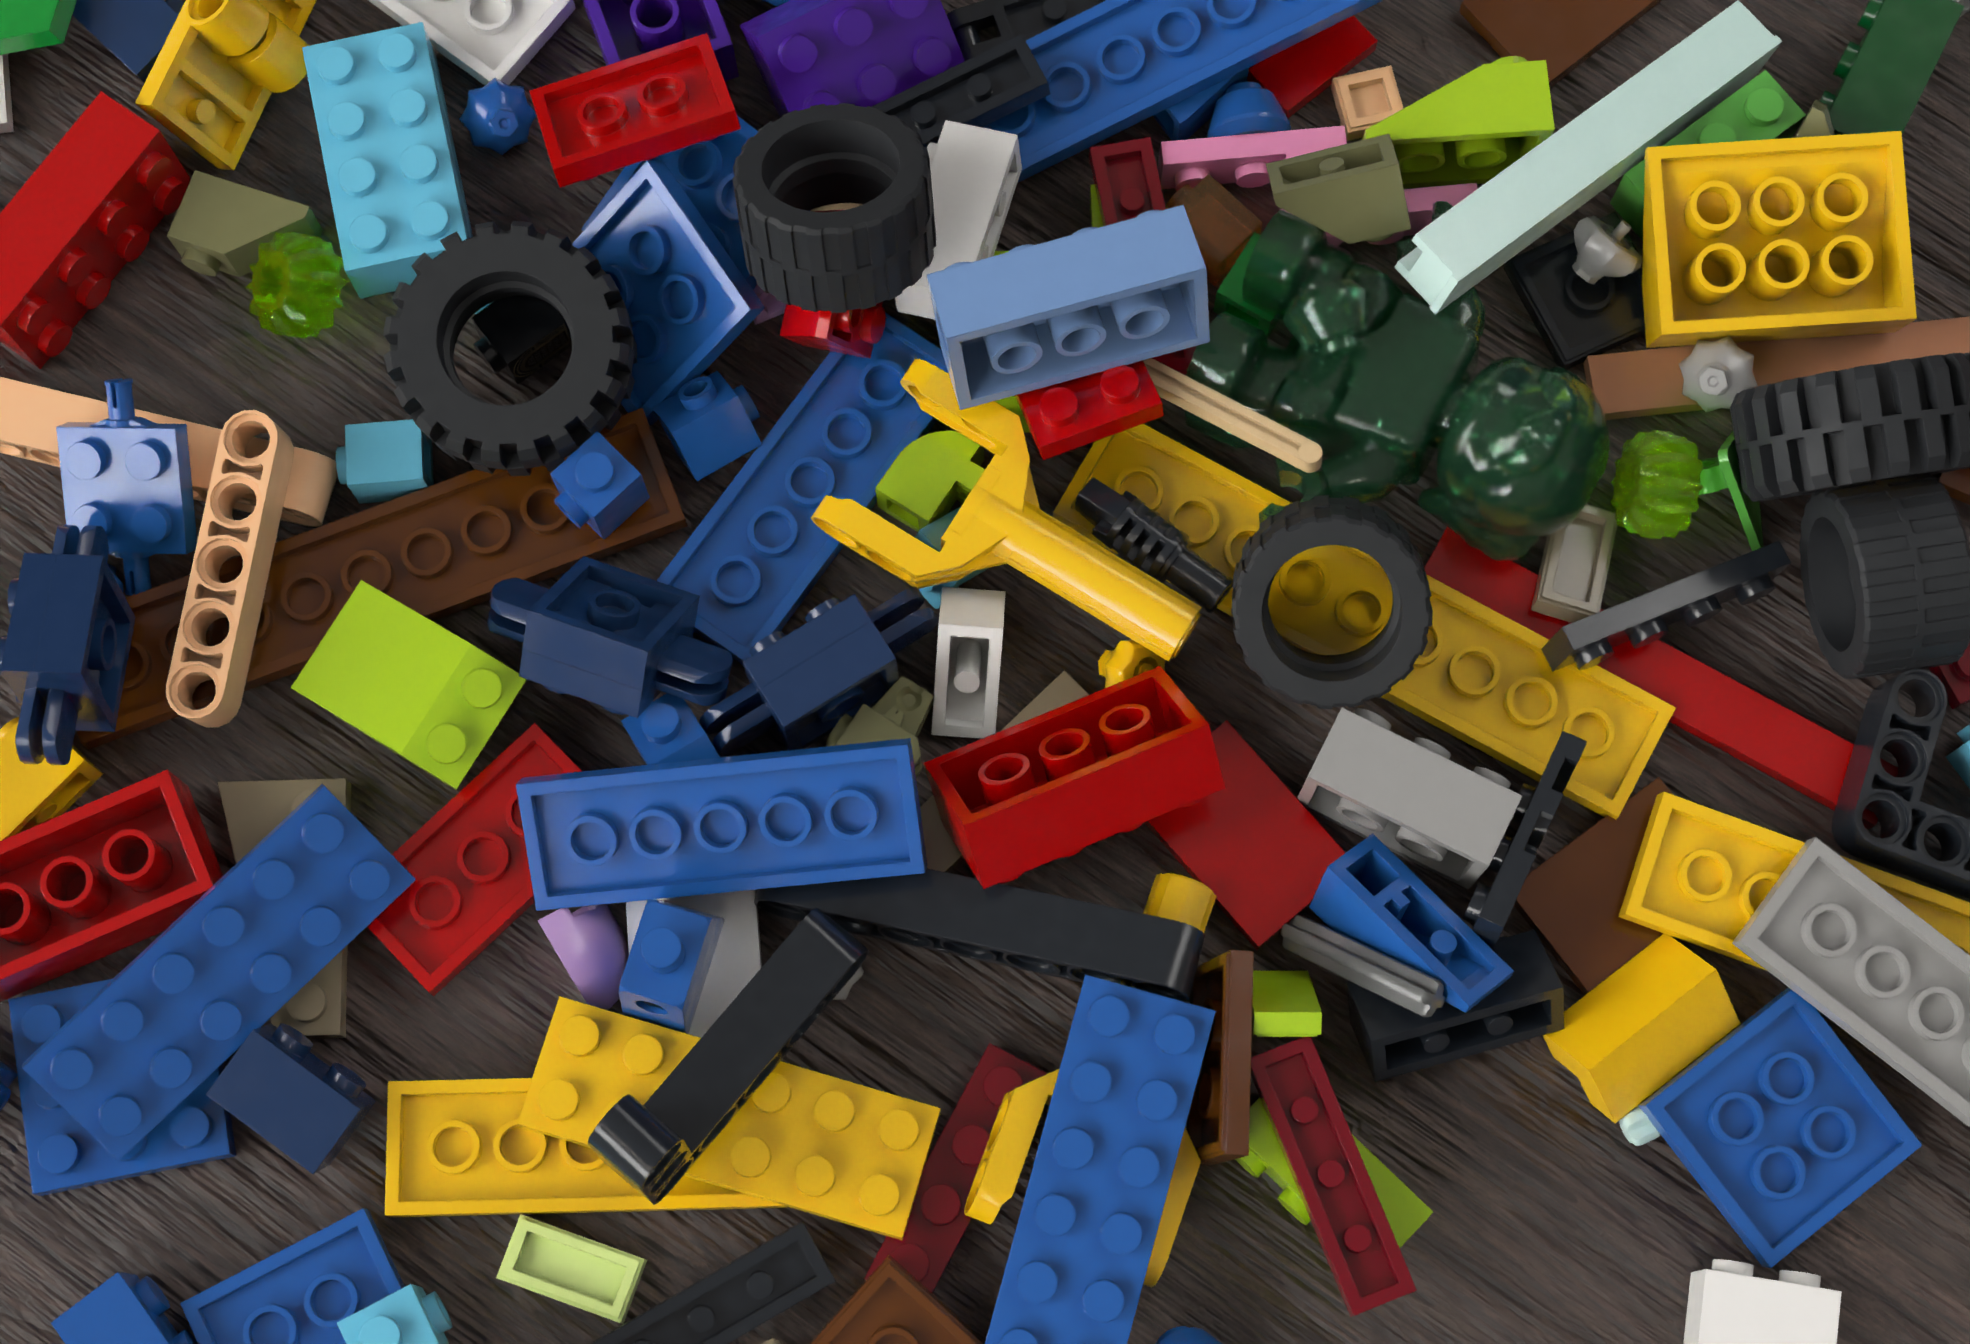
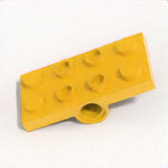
(222, 71)

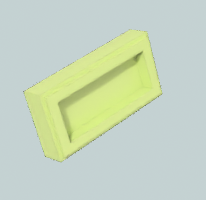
(571, 1269)

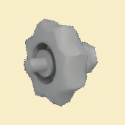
(1603, 250)
(1716, 373)

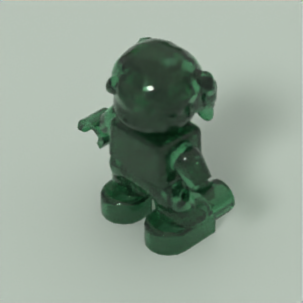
(1512, 442)

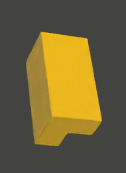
(1643, 1026)

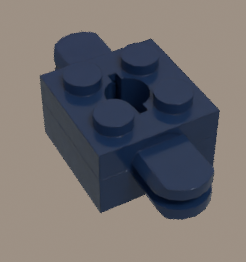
(610, 638)
(66, 644)
(819, 671)

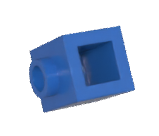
(709, 423)
(598, 486)

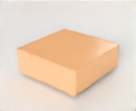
(1365, 99)

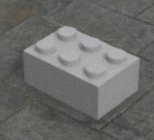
(1409, 797)

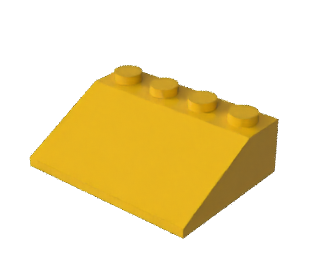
(1776, 239)

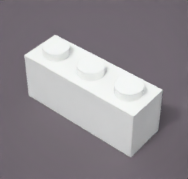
(972, 191)

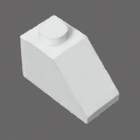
(968, 662)

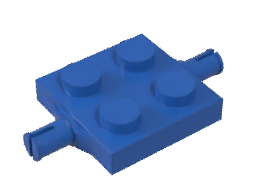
(130, 482)

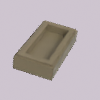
(1576, 566)

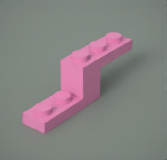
(1244, 161)

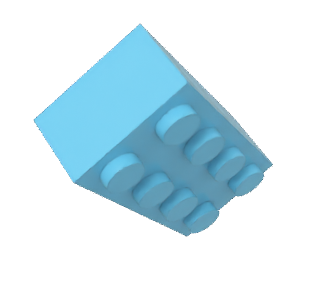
(386, 153)

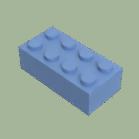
(1071, 306)

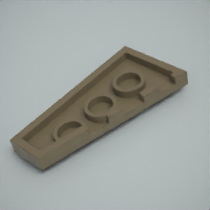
(251, 814)

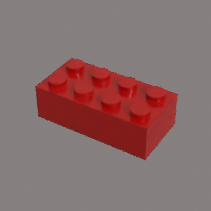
(80, 224)
(1074, 776)
(100, 880)

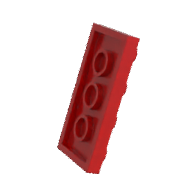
(468, 868)

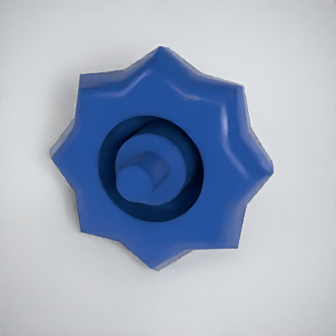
(498, 116)

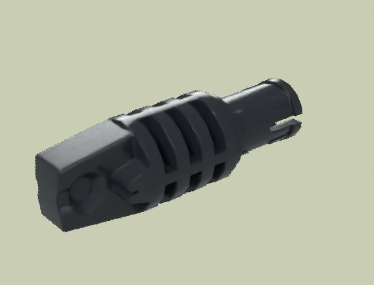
(1151, 543)

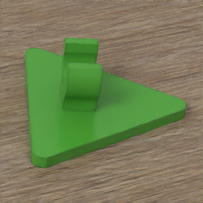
(1724, 473)

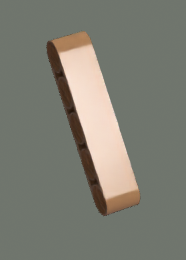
(217, 541)

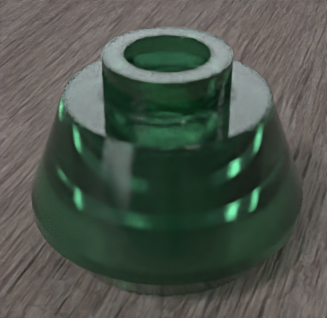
(1329, 318)

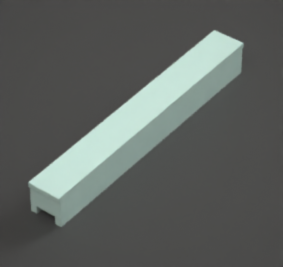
(1585, 156)

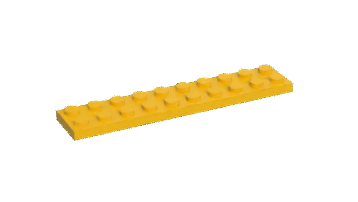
(1479, 669)

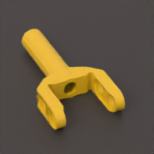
(1005, 526)
(1019, 1114)

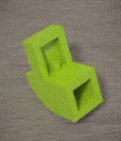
(930, 478)

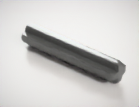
(1363, 966)

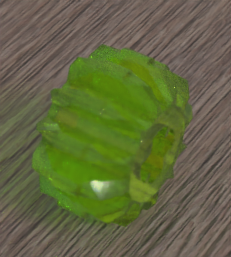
(296, 285)
(1656, 484)

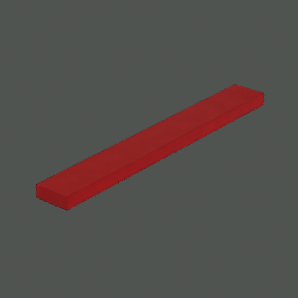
(1704, 699)

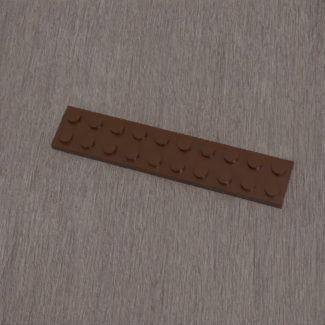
(425, 549)

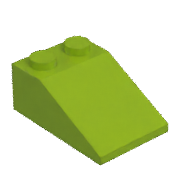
(1472, 124)
(409, 684)

